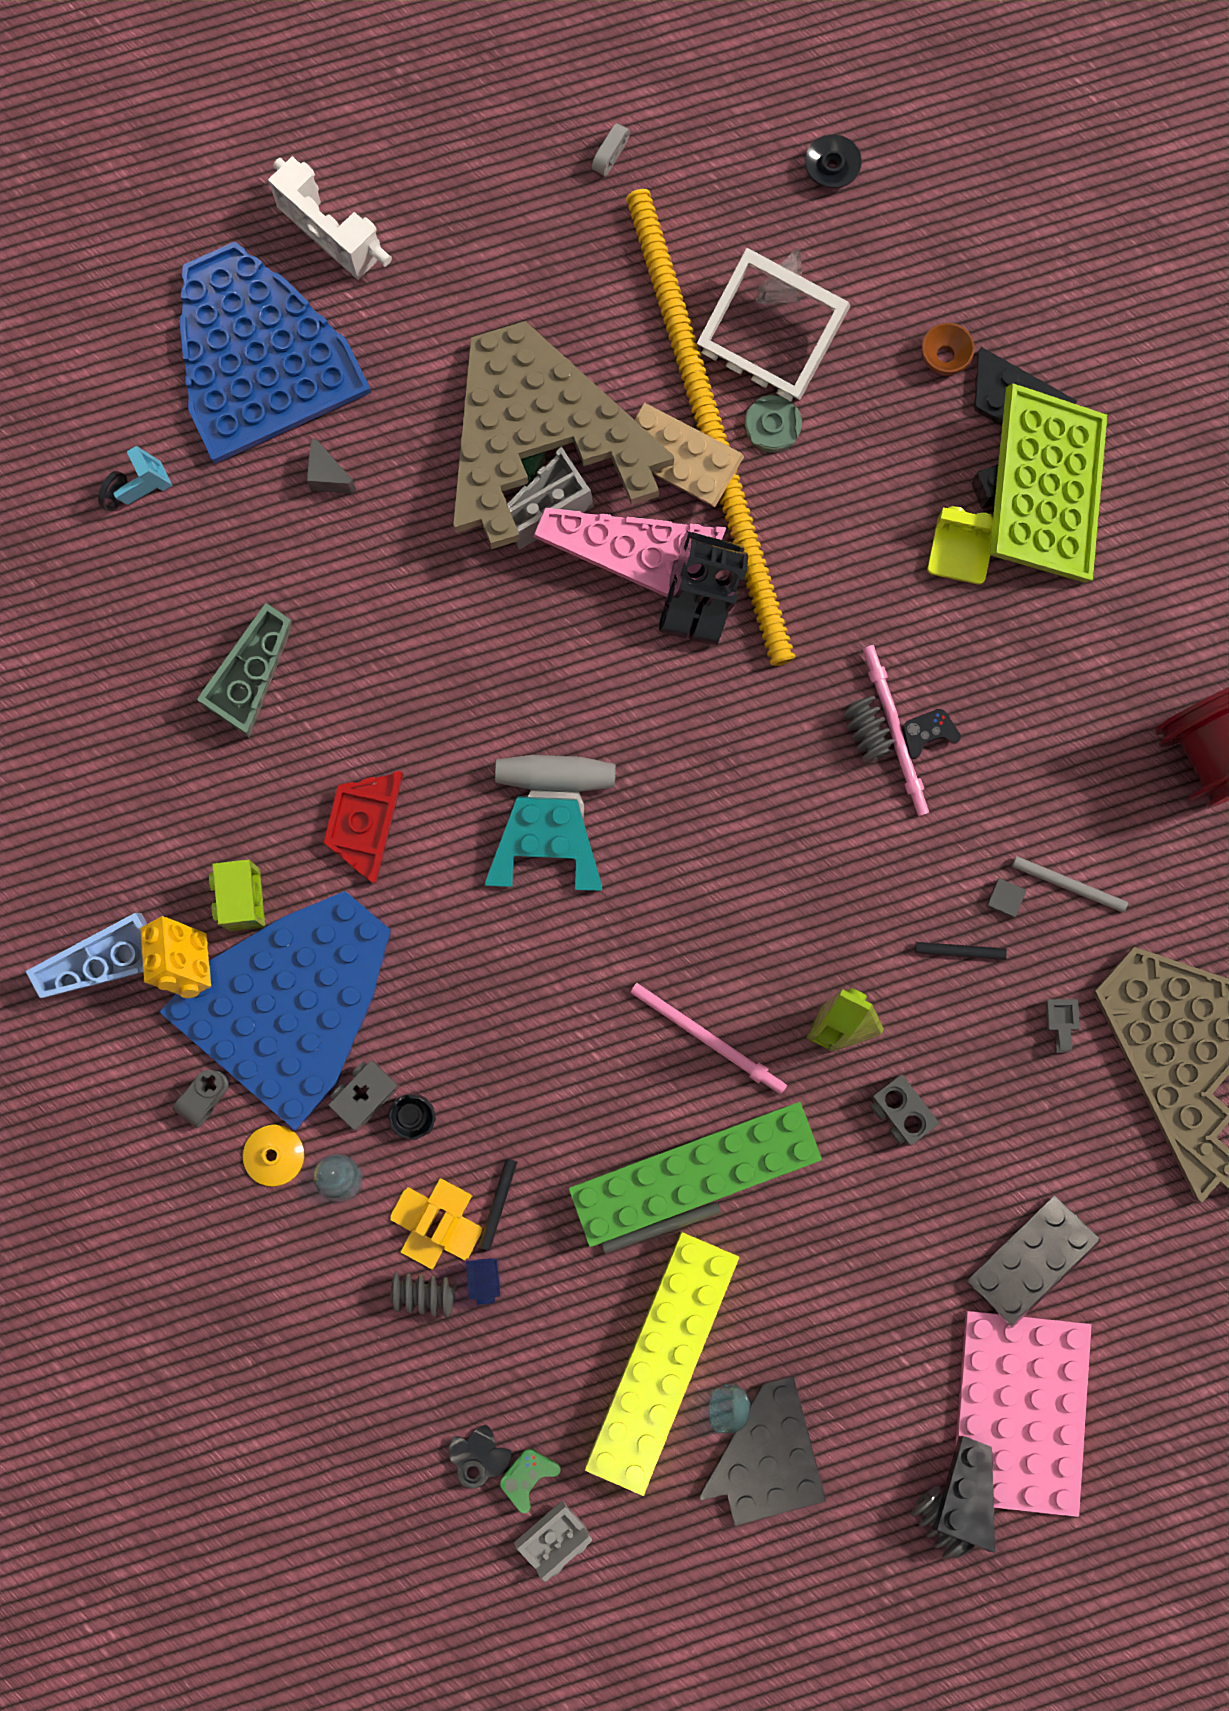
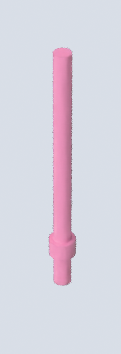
(757, 1072)

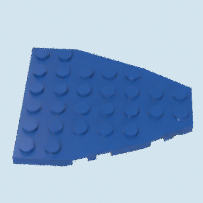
(257, 354)
(289, 1003)

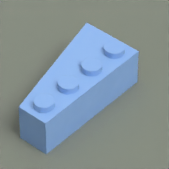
(94, 961)

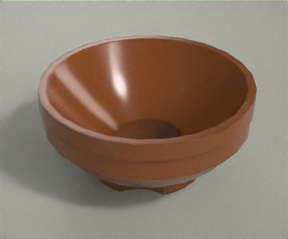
(951, 337)

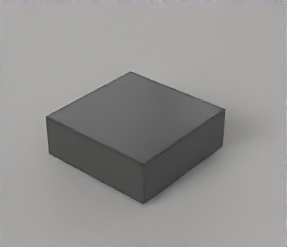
(1006, 898)

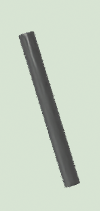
(661, 1227)

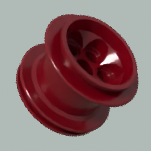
(1205, 739)

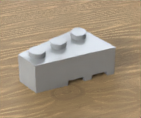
(554, 487)

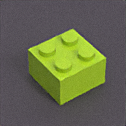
(237, 895)

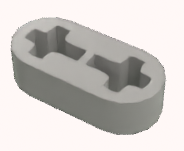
(610, 149)

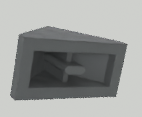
(326, 473)

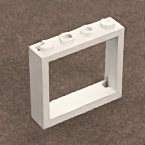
(795, 282)

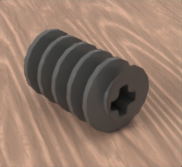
(867, 729)
(422, 1294)
(928, 1506)

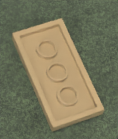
(700, 462)

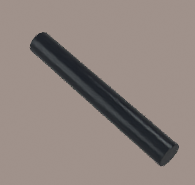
(960, 950)
(498, 1204)

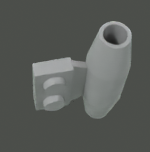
(555, 775)

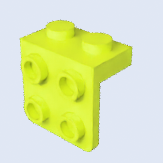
(961, 545)

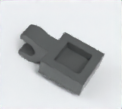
(1062, 1017)

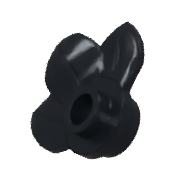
(478, 1452)

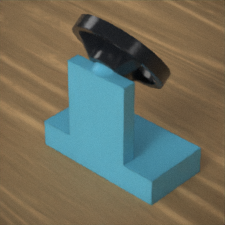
(150, 476)

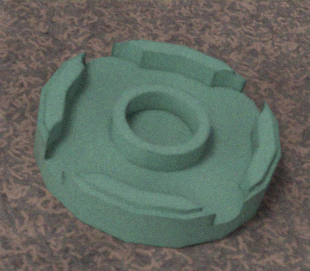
(772, 423)

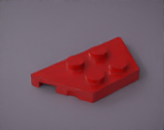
(363, 822)

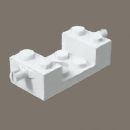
(350, 244)

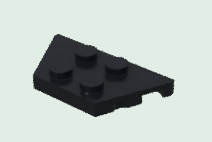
(991, 382)

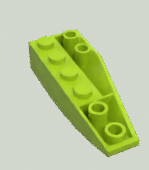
(845, 1021)

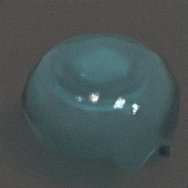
(338, 1177)
(729, 1409)

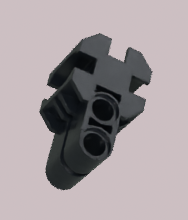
(698, 598)

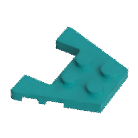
(545, 830)

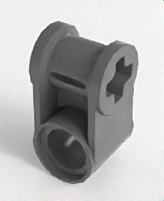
(198, 1101)

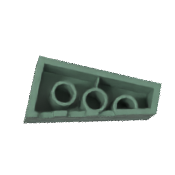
(246, 673)

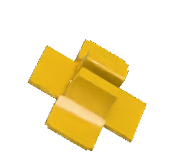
(453, 1233)

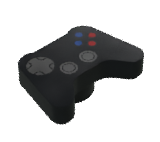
(928, 728)

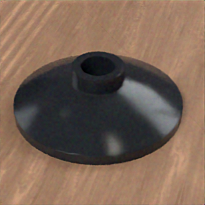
(837, 151)

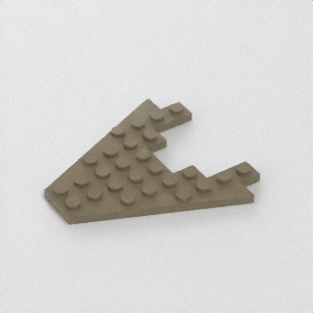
(531, 401)
(1177, 1044)

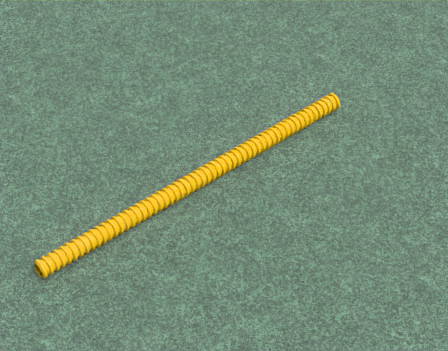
(708, 420)

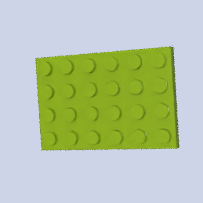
(1048, 484)

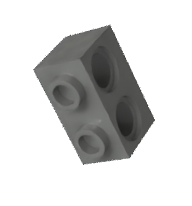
(909, 1105)

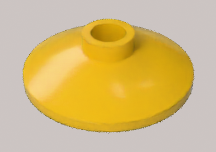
(289, 1155)

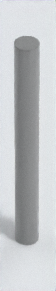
(1070, 884)

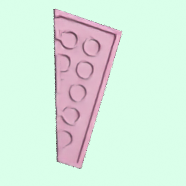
(626, 546)

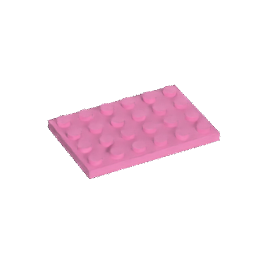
(1028, 1402)

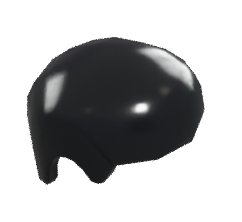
(411, 1116)

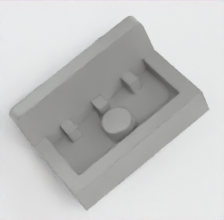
(554, 1541)

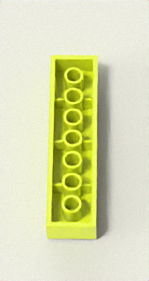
(661, 1363)

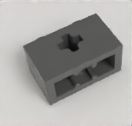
(359, 1112)

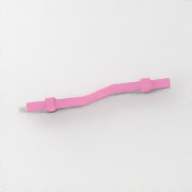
(878, 676)

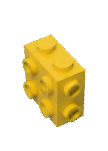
(175, 957)

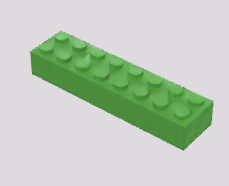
(695, 1174)

